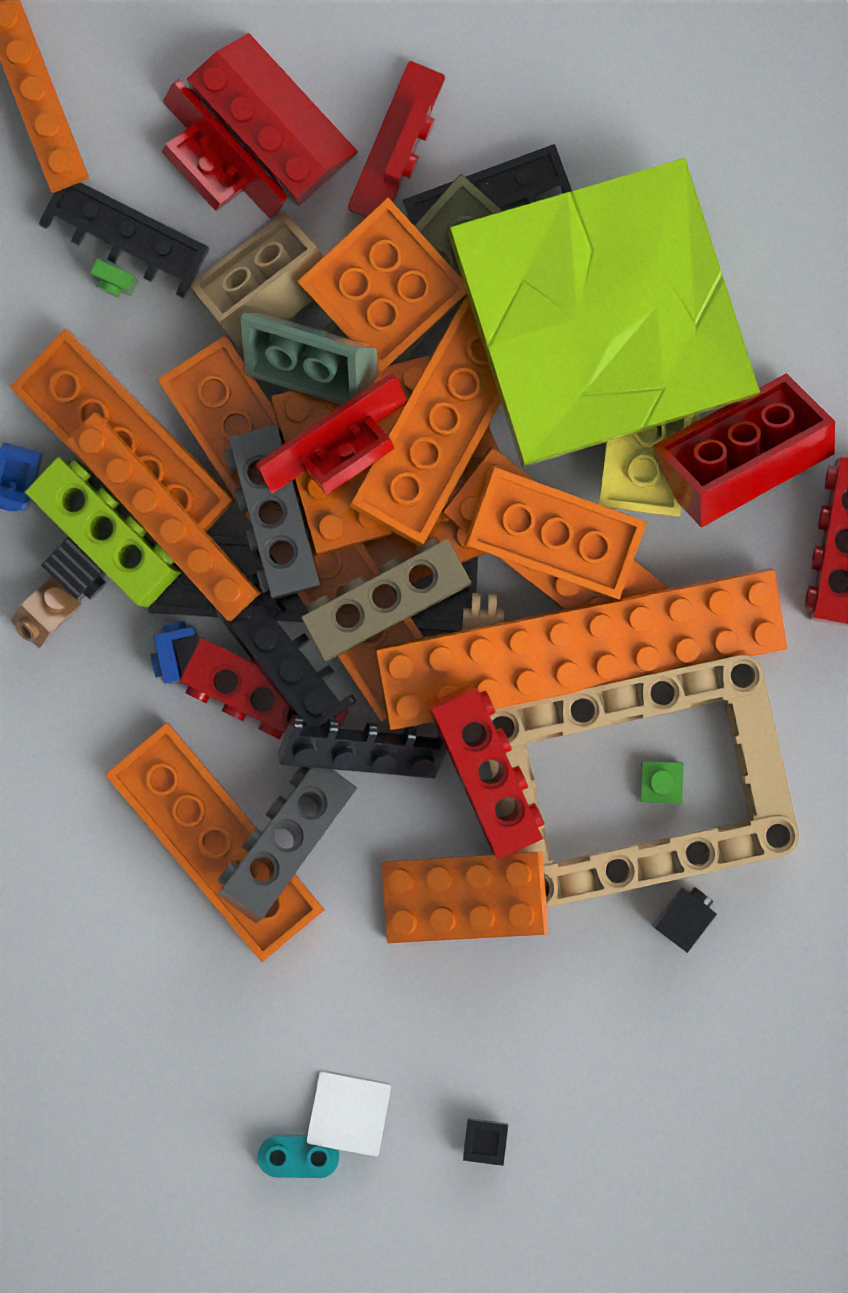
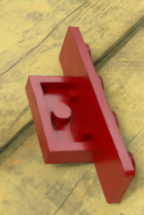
(398, 138)
(213, 158)
(338, 443)

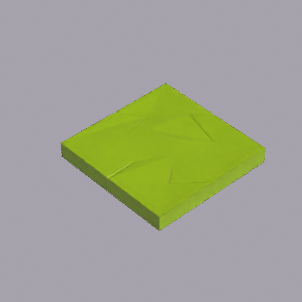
(603, 312)

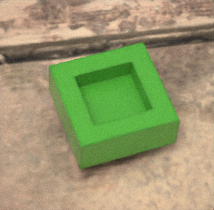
(112, 279)
(661, 782)

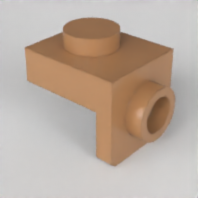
(44, 612)

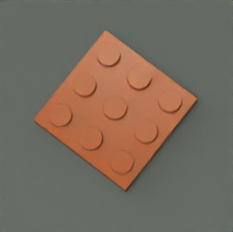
(384, 283)

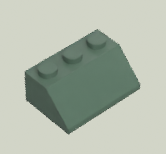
(306, 358)

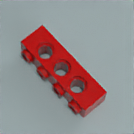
(820, 599)
(212, 659)
(505, 833)

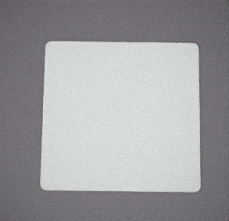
(349, 1114)

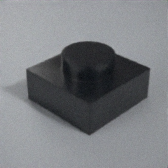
(485, 1141)

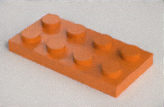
(555, 532)
(464, 897)

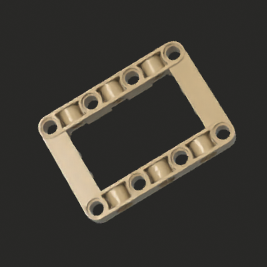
(665, 858)

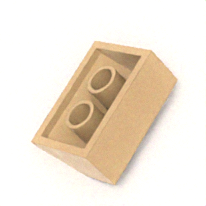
(259, 277)

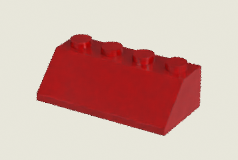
(271, 117)
(745, 449)

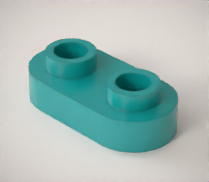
(298, 1158)

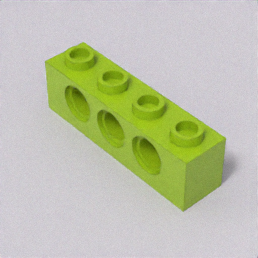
(54, 494)

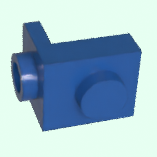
(17, 473)
(165, 661)

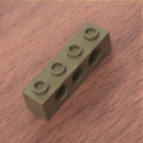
(335, 640)

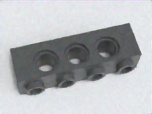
(300, 572)
(256, 897)

